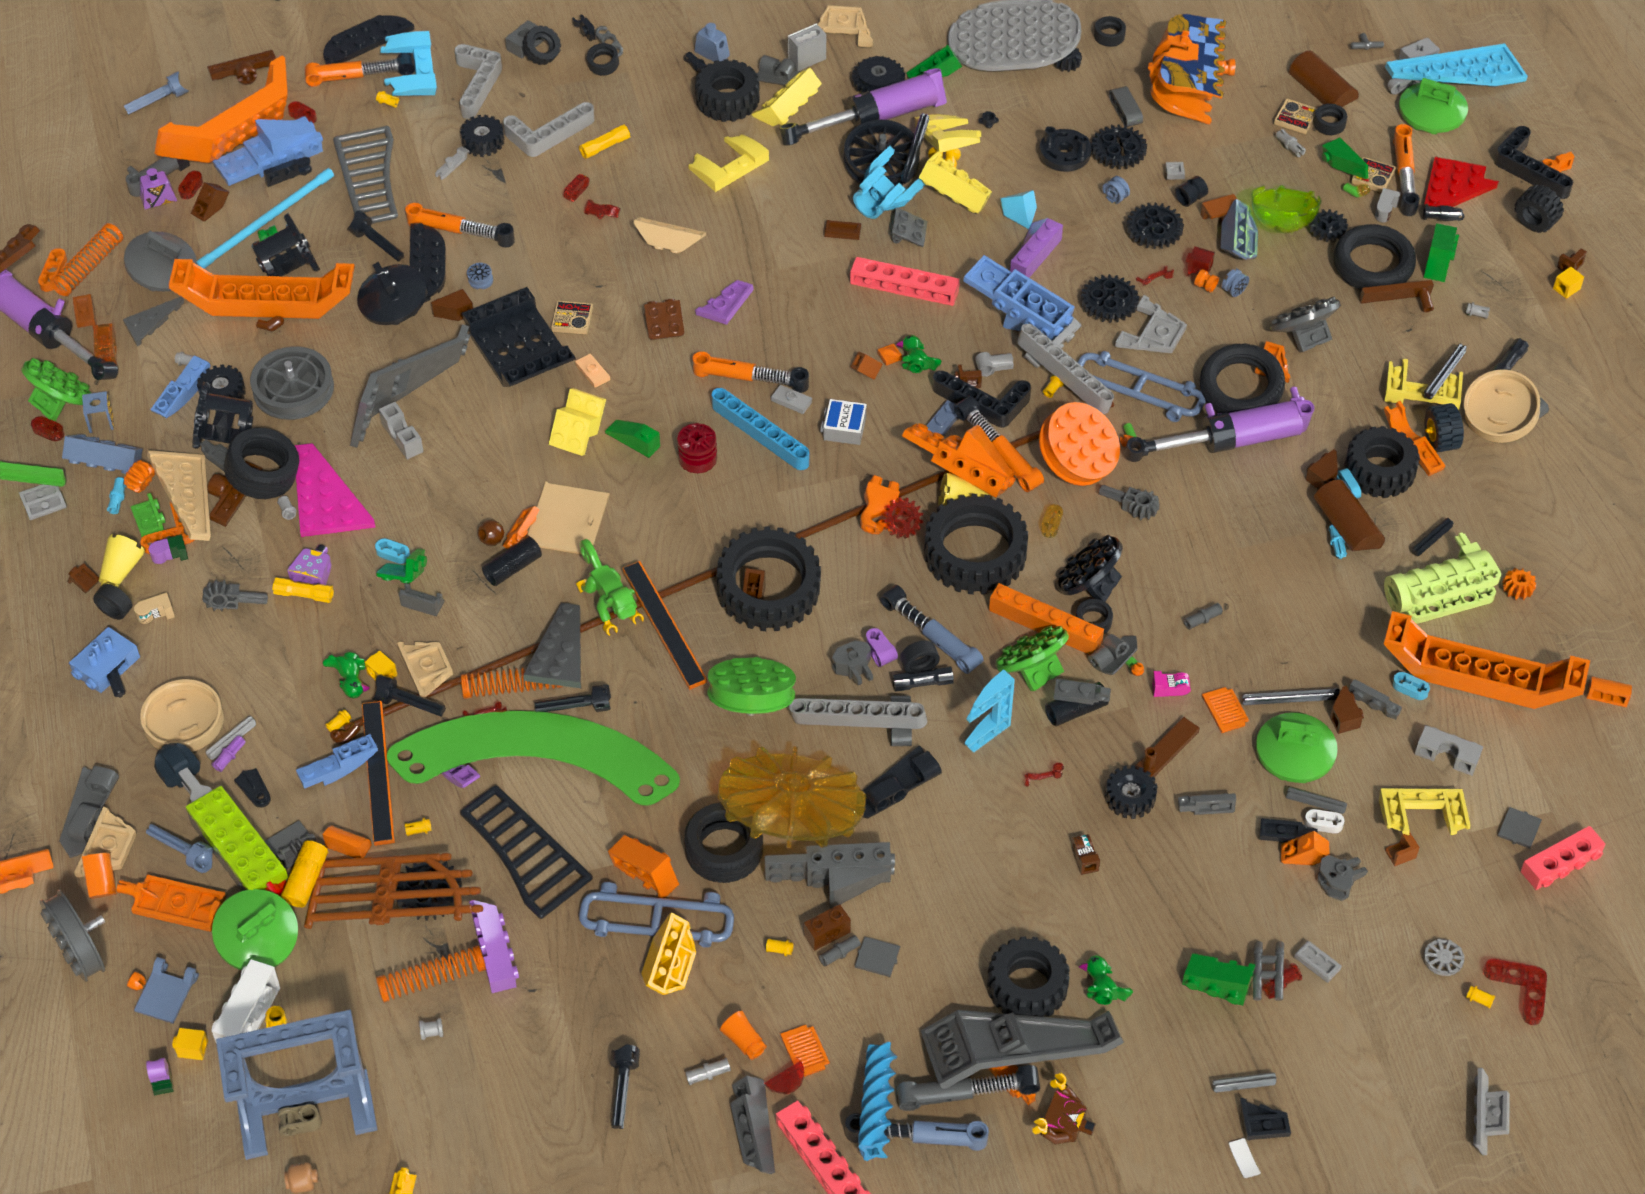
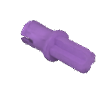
(228, 753)

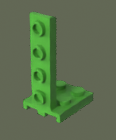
(32, 474)

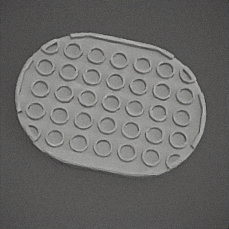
(1015, 34)

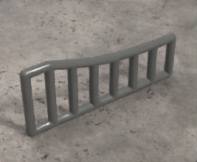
(385, 167)

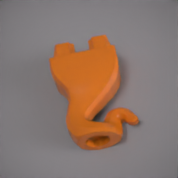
(876, 499)

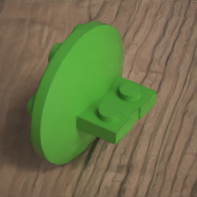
(1433, 107)
(53, 387)
(1035, 656)
(1296, 747)
(255, 928)

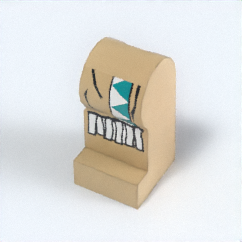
(153, 609)

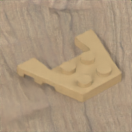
(847, 21)

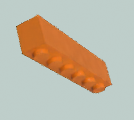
(1039, 615)

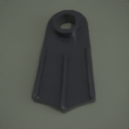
(253, 787)

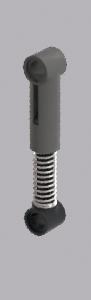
(914, 1095)

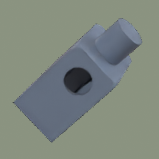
(712, 43)

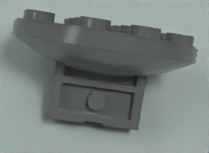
(152, 256)
(1308, 323)

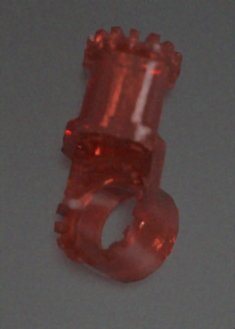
(601, 210)
(1290, 975)

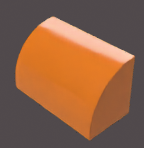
(1609, 691)
(346, 842)
(99, 875)

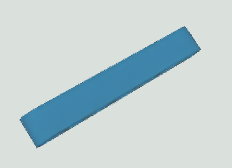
(760, 429)

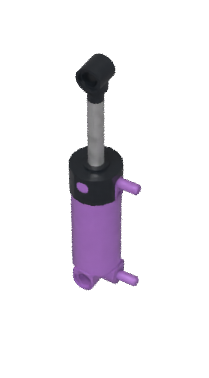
(878, 104)
(47, 324)
(1236, 428)

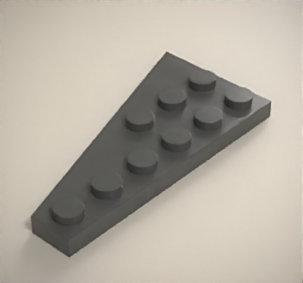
(559, 652)

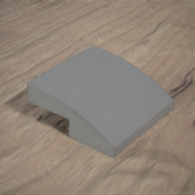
(42, 500)

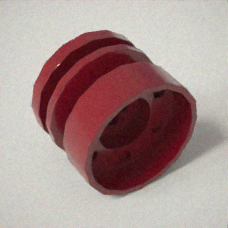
(697, 448)

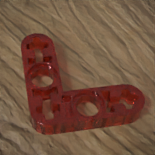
(1530, 984)

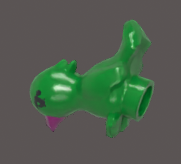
(916, 357)
(349, 668)
(1103, 987)

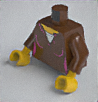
(1064, 1116)

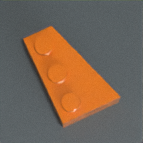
(646, 864)

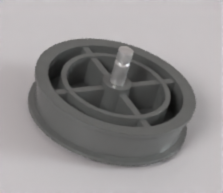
(292, 383)
(72, 935)

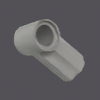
(989, 363)

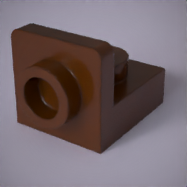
(1574, 261)
(971, 377)
(83, 578)

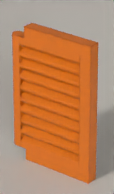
(1225, 709)
(805, 1046)

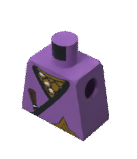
(156, 189)

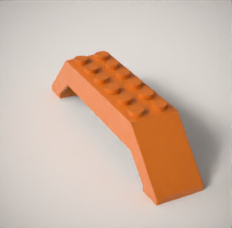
(229, 127)
(261, 294)
(1483, 670)

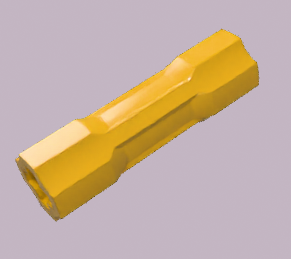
(595, 146)
(288, 587)

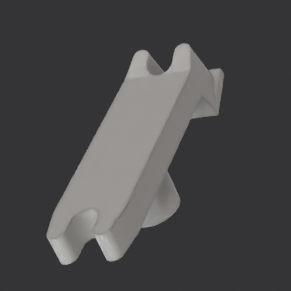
(452, 163)

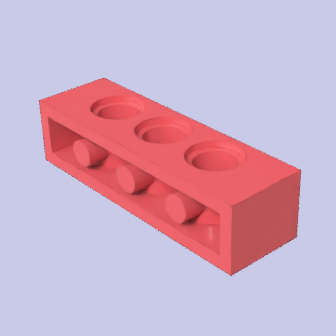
(1535, 868)

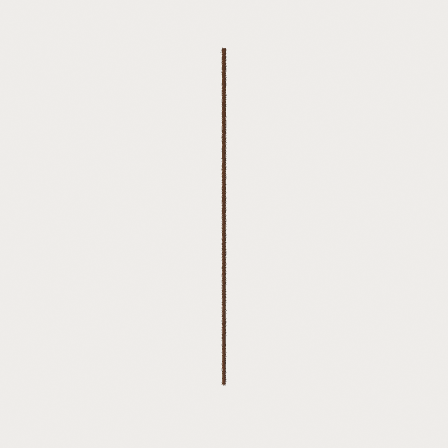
(676, 588)

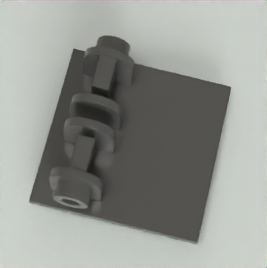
(908, 227)
(288, 843)

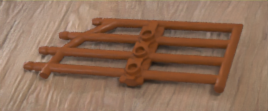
(386, 889)

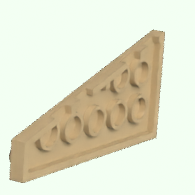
(186, 487)

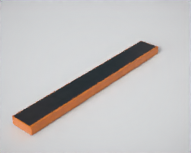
(664, 625)
(378, 775)

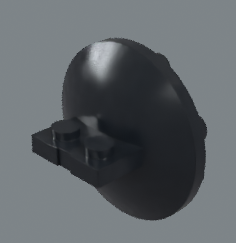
(392, 294)
(1092, 569)

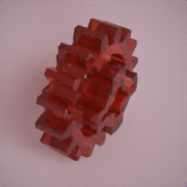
(903, 525)

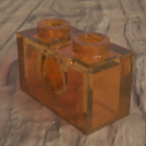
(105, 342)

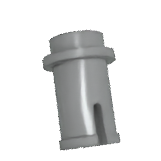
(1477, 310)
(182, 359)
(288, 510)

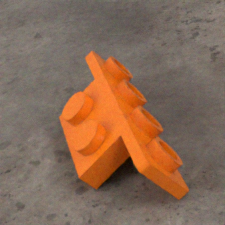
(19, 870)

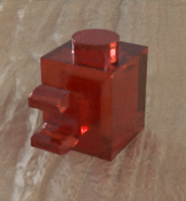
(1199, 260)

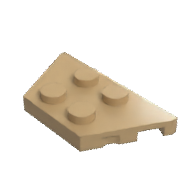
(426, 665)
(111, 837)

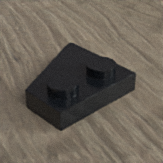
(1263, 1122)

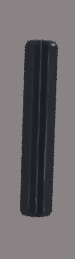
(1432, 537)

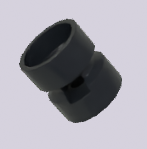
(1190, 191)

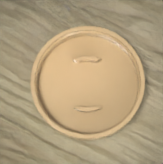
(1502, 406)
(183, 714)

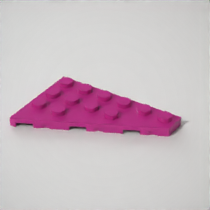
(324, 499)

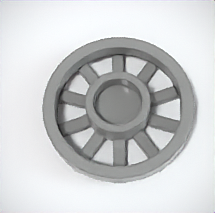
(1444, 957)

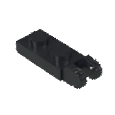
(287, 171)

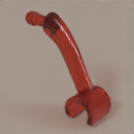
(1166, 274)
(497, 708)
(1054, 773)

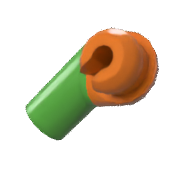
(1128, 428)
(1137, 668)

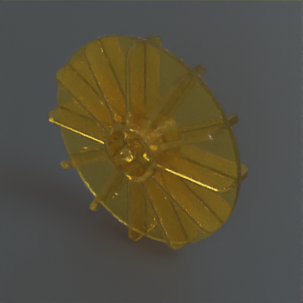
(791, 797)

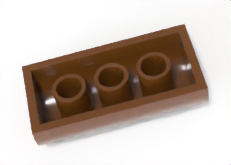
(1322, 80)
(1349, 516)

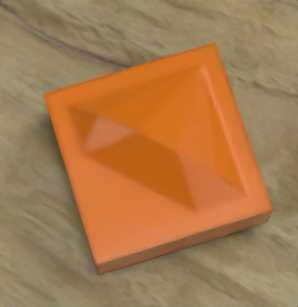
(889, 354)

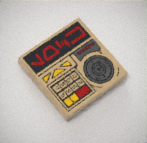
(1295, 116)
(1379, 175)
(572, 317)

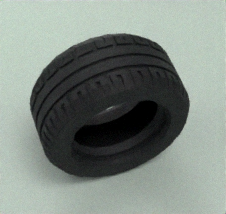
(261, 443)
(716, 867)

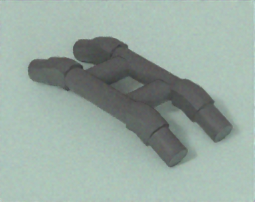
(1278, 960)

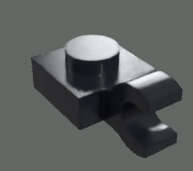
(586, 27)

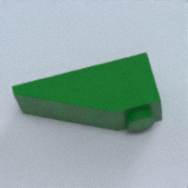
(943, 59)
(1344, 158)
(636, 436)

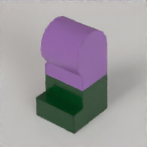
(168, 549)
(160, 1076)

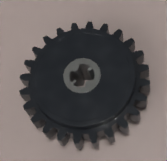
(876, 73)

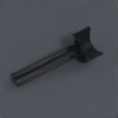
(362, 225)
(388, 690)
(597, 698)
(623, 1063)

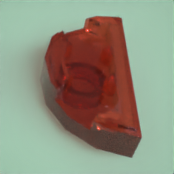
(788, 1080)

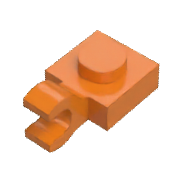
(1561, 163)

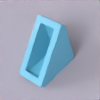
(1020, 207)

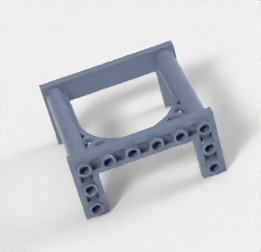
(345, 1081)

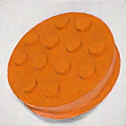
(1079, 444)

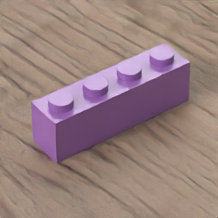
(1038, 244)
(494, 948)

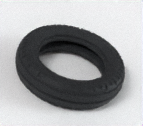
(1375, 235)
(1241, 354)

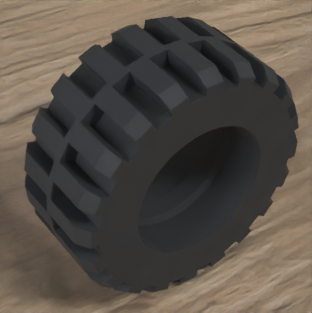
(727, 105)
(1388, 445)
(1028, 954)

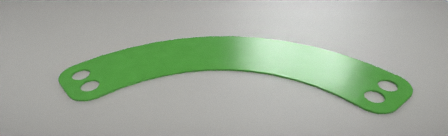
(540, 735)

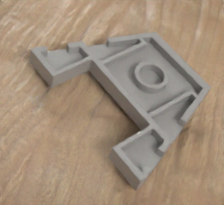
(1160, 334)

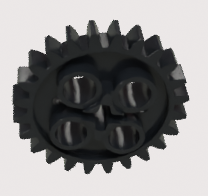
(1128, 150)
(1155, 225)
(1109, 298)
(432, 884)

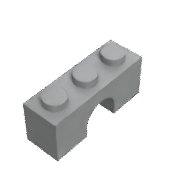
(404, 437)
(1436, 741)

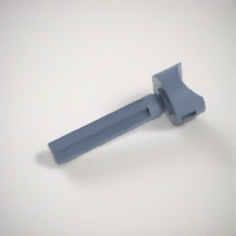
(173, 86)
(197, 855)

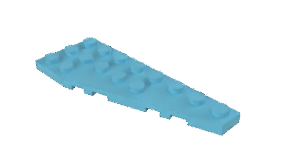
(1477, 66)

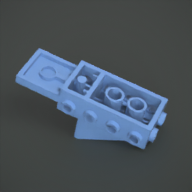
(275, 144)
(1020, 298)

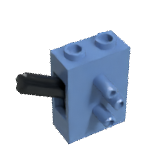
(104, 662)

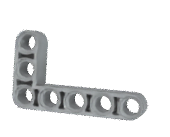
(488, 69)
(550, 134)

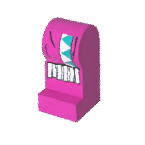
(1170, 684)

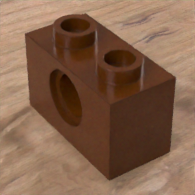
(827, 927)

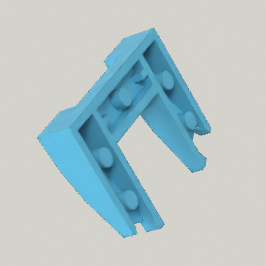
(424, 80)
(999, 696)

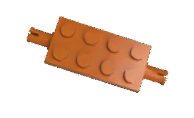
(174, 901)

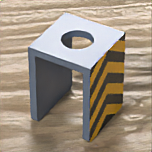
(103, 406)

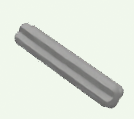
(241, 729)

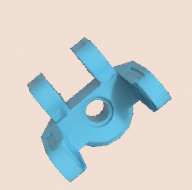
(879, 193)

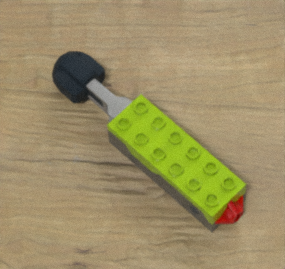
(222, 824)

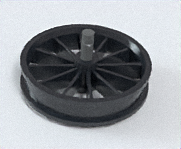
(871, 151)

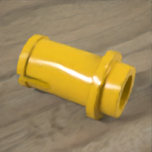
(387, 99)
(1052, 387)
(338, 721)
(418, 827)
(781, 947)
(1480, 996)

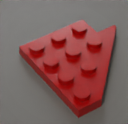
(1456, 182)

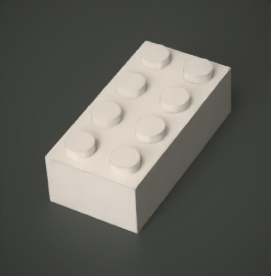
(248, 1001)

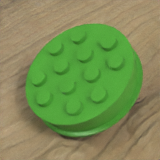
(751, 685)

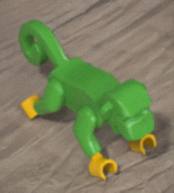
(609, 587)

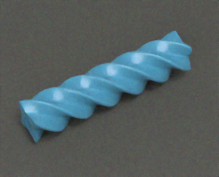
(875, 1101)

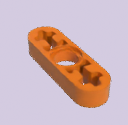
(51, 263)

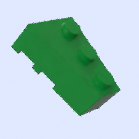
(1441, 252)
(1219, 978)

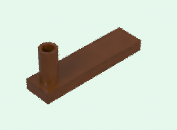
(1400, 291)
(1168, 747)

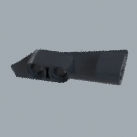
(903, 777)

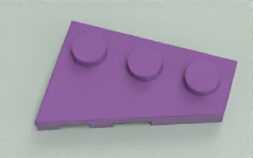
(727, 304)

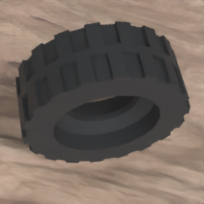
(547, 34)

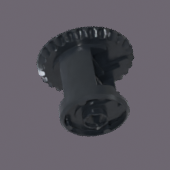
(280, 242)
(223, 423)

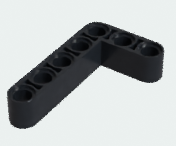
(1511, 159)
(995, 411)

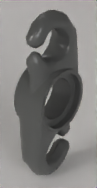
(603, 37)

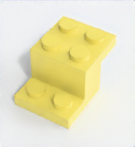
(577, 421)

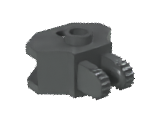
(854, 662)
(1339, 876)

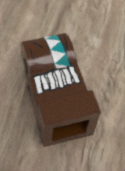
(1085, 854)

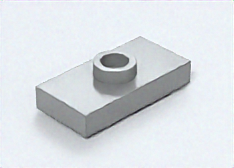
(791, 399)
(1317, 961)

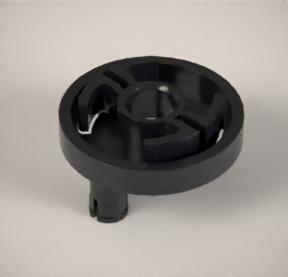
(1064, 139)

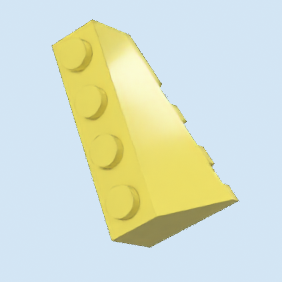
(788, 99)
(955, 183)

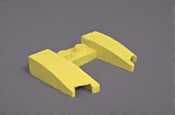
(948, 140)
(752, 156)
(1399, 389)
(1451, 801)

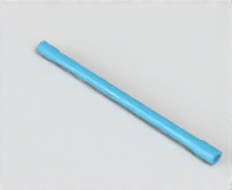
(319, 180)

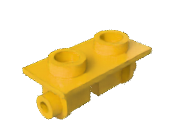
(403, 1182)

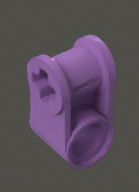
(881, 649)

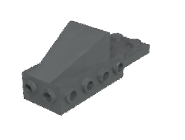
(844, 877)

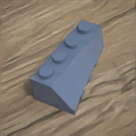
(104, 453)

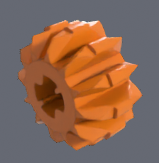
(139, 476)
(1519, 583)

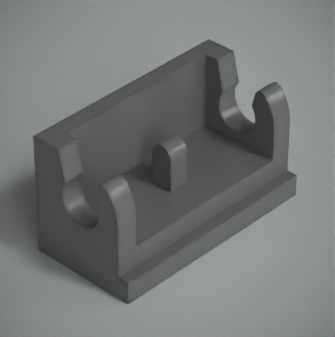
(421, 601)

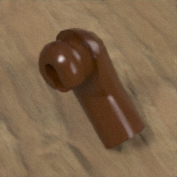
(270, 325)
(345, 736)

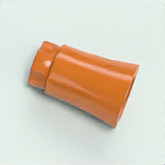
(743, 1035)

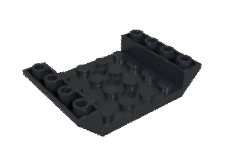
(510, 323)

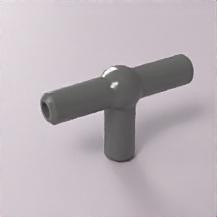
(1366, 44)

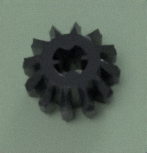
(1070, 62)

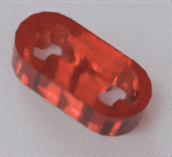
(303, 111)
(576, 187)
(189, 188)
(45, 431)

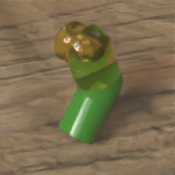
(1357, 191)

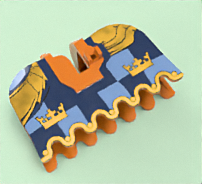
(1187, 66)

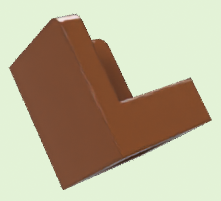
(866, 365)
(1403, 851)

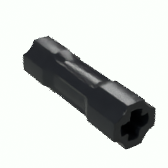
(1511, 357)
(908, 680)

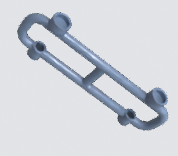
(1174, 411)
(609, 893)

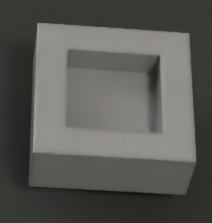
(1175, 170)

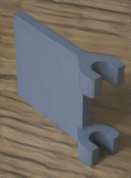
(165, 993)

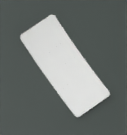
(1244, 1158)

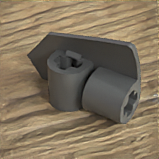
(775, 71)
(1113, 653)

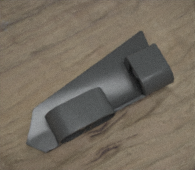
(88, 801)

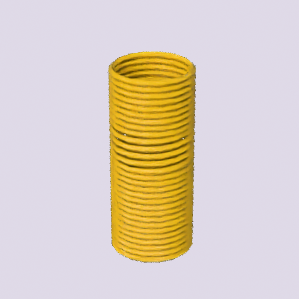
(304, 873)

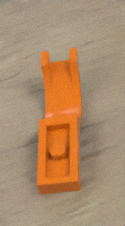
(1429, 458)

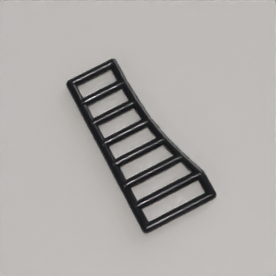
(546, 839)

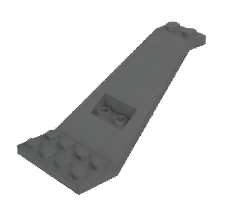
(404, 377)
(984, 1040)

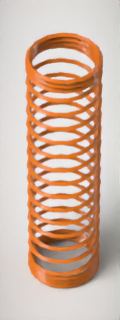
(109, 236)
(465, 686)
(477, 956)

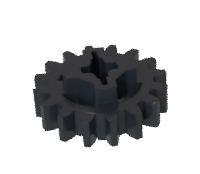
(1328, 225)

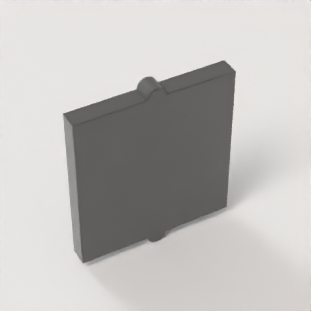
(1519, 827)
(877, 956)

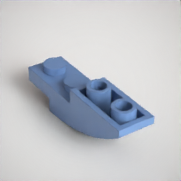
(181, 390)
(342, 762)

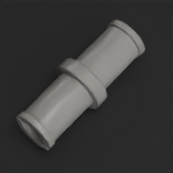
(1290, 143)
(708, 1071)

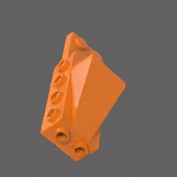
(969, 458)

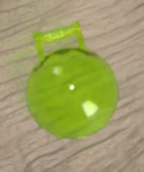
(1284, 208)

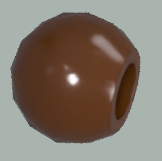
(491, 533)

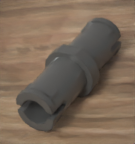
(1203, 616)
(839, 950)

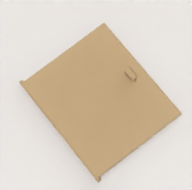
(567, 517)

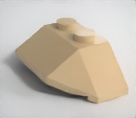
(666, 235)

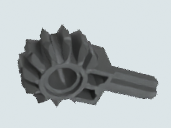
(1137, 502)
(223, 595)

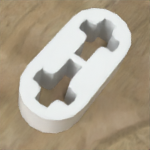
(1324, 821)

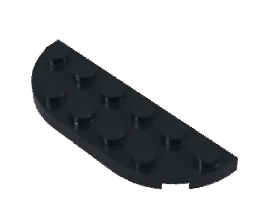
(364, 37)
(428, 256)

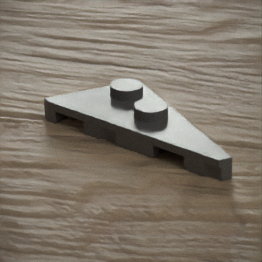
(150, 319)

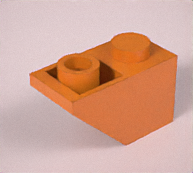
(1305, 849)

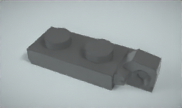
(215, 454)
(1080, 692)
(1374, 699)
(1208, 804)

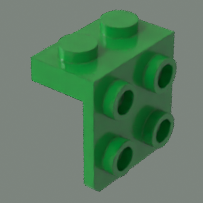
(405, 573)

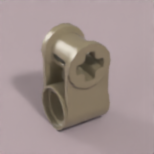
(297, 1121)

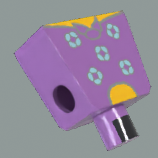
(311, 566)

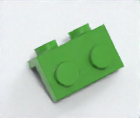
(147, 516)

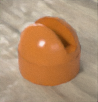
(136, 981)

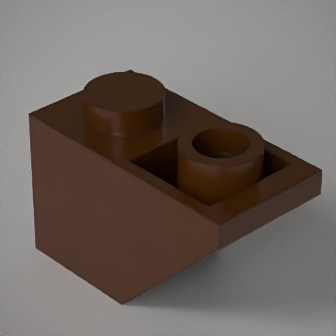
(209, 201)
(452, 306)
(1323, 470)
(1345, 712)

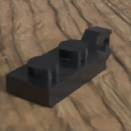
(1282, 830)

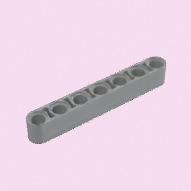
(1065, 368)
(889, 713)

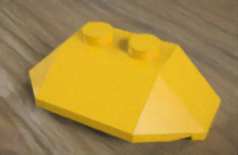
(670, 956)

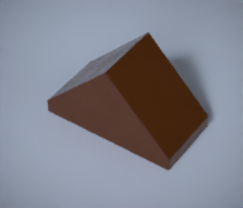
(754, 583)

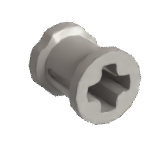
(431, 1028)

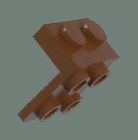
(664, 319)

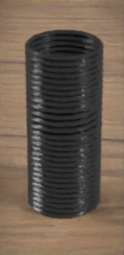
(511, 561)
(1065, 711)

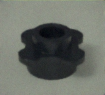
(988, 119)

